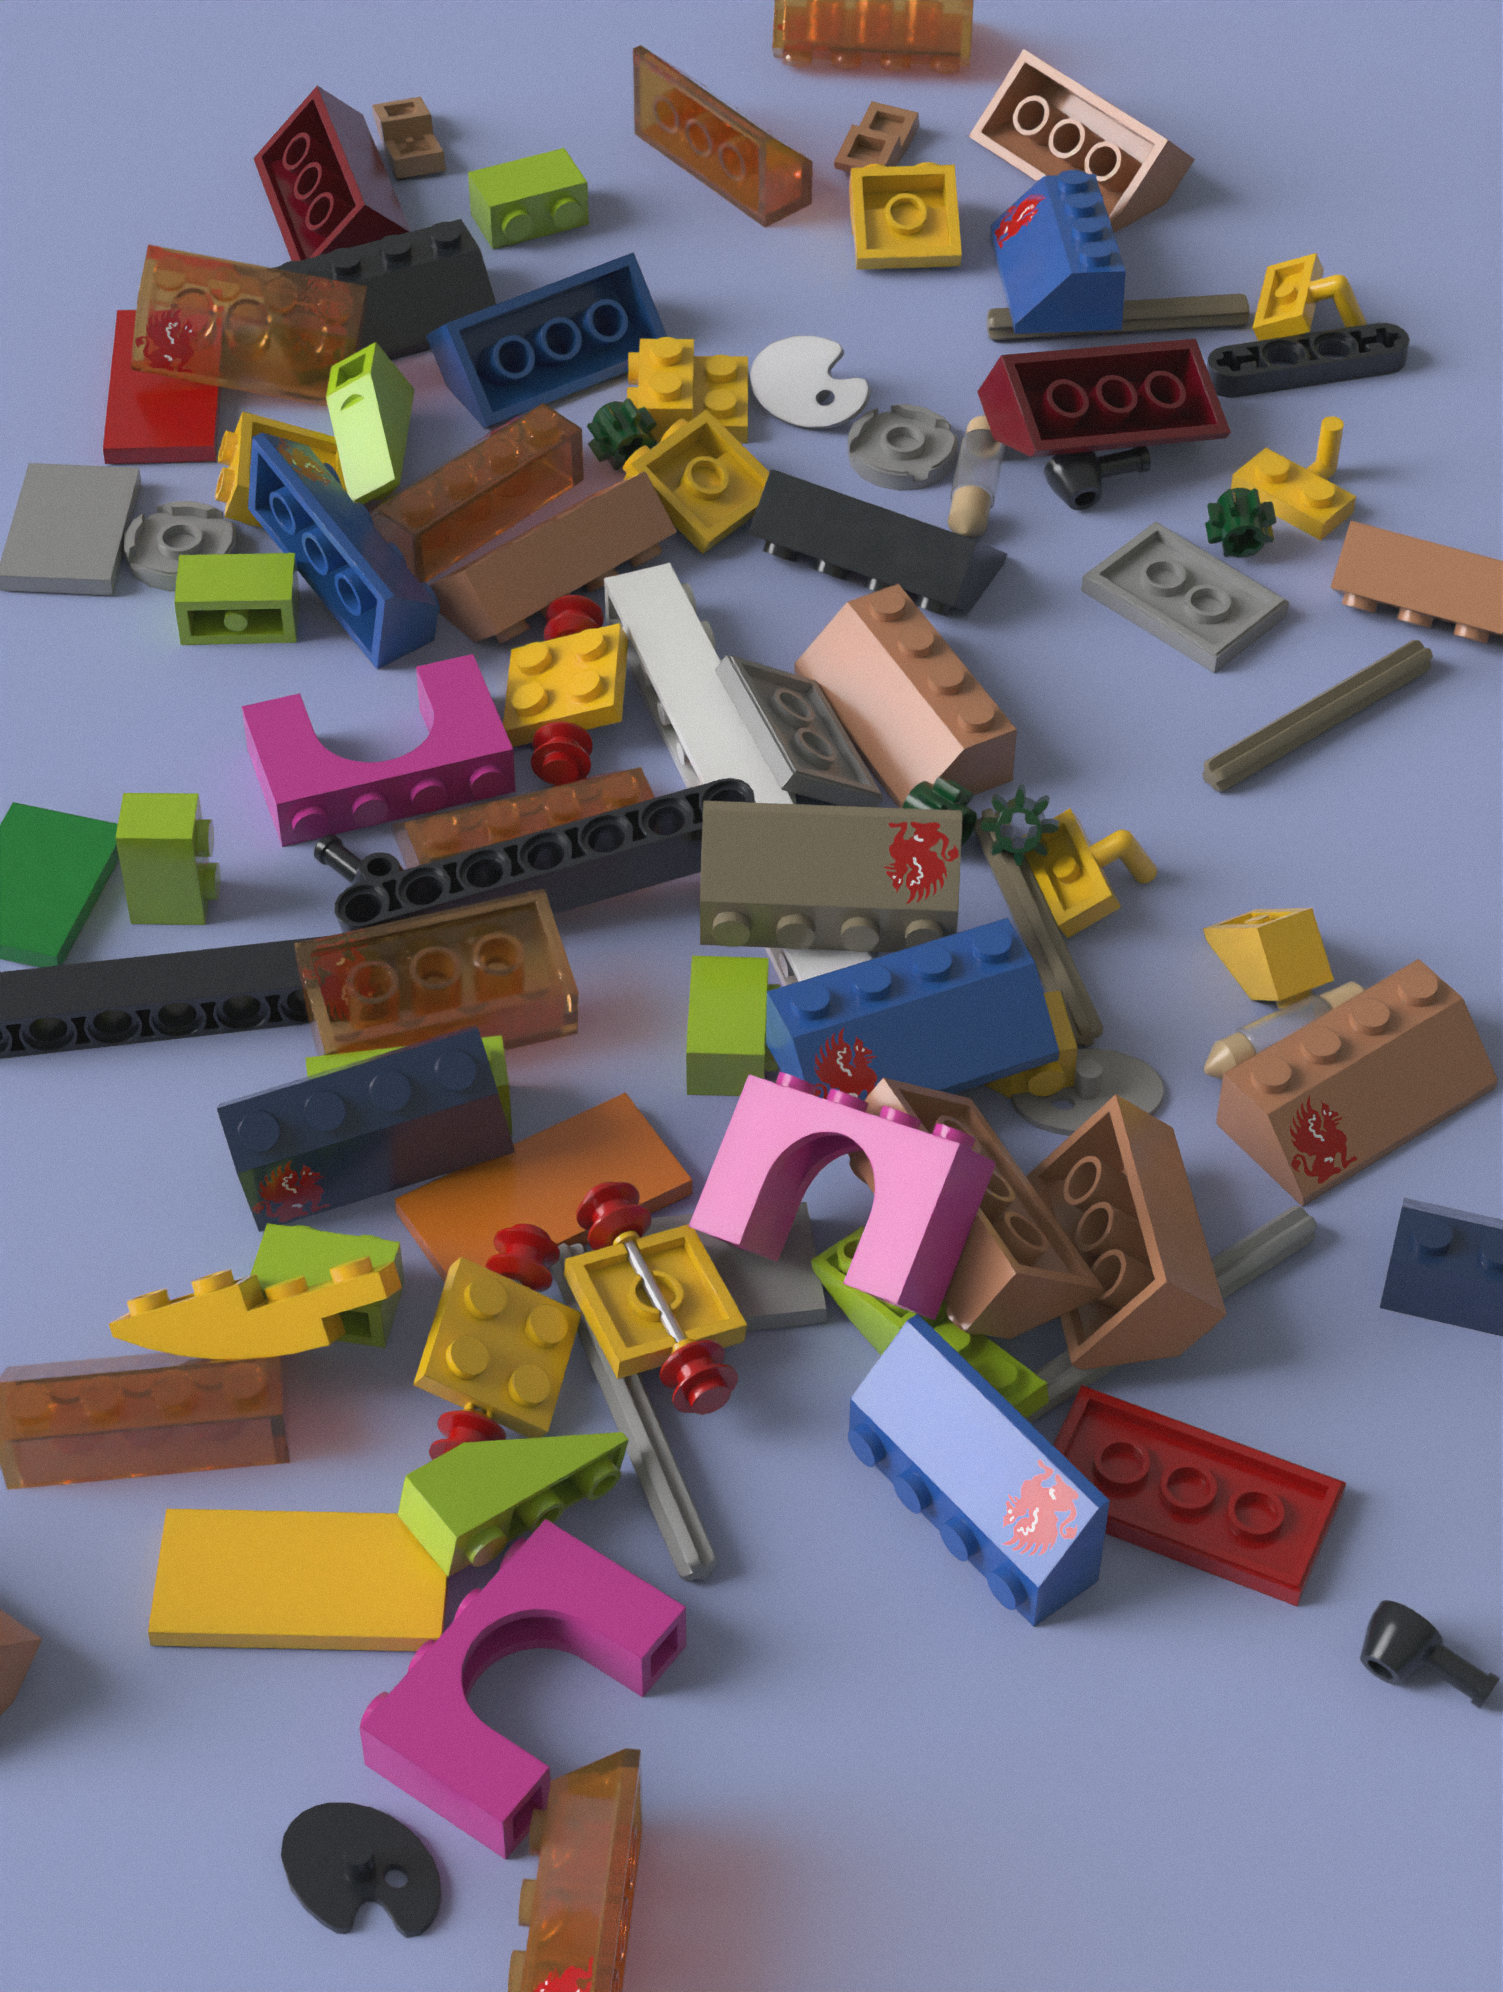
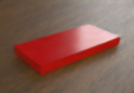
(153, 414)
(1201, 1495)

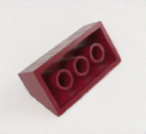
(328, 180)
(1102, 398)

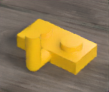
(1291, 297)
(1302, 494)
(1074, 873)

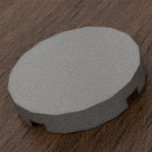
(902, 447)
(177, 529)

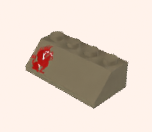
(828, 876)

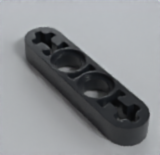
(1367, 350)

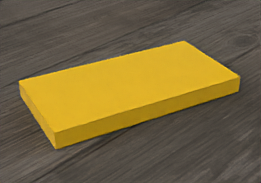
(295, 1582)

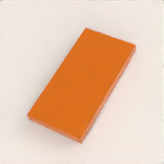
(542, 1184)

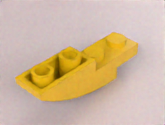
(236, 1322)

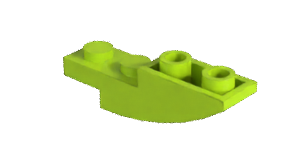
(882, 1321)

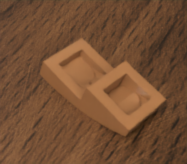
(408, 137)
(879, 138)

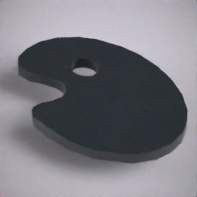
(340, 1861)

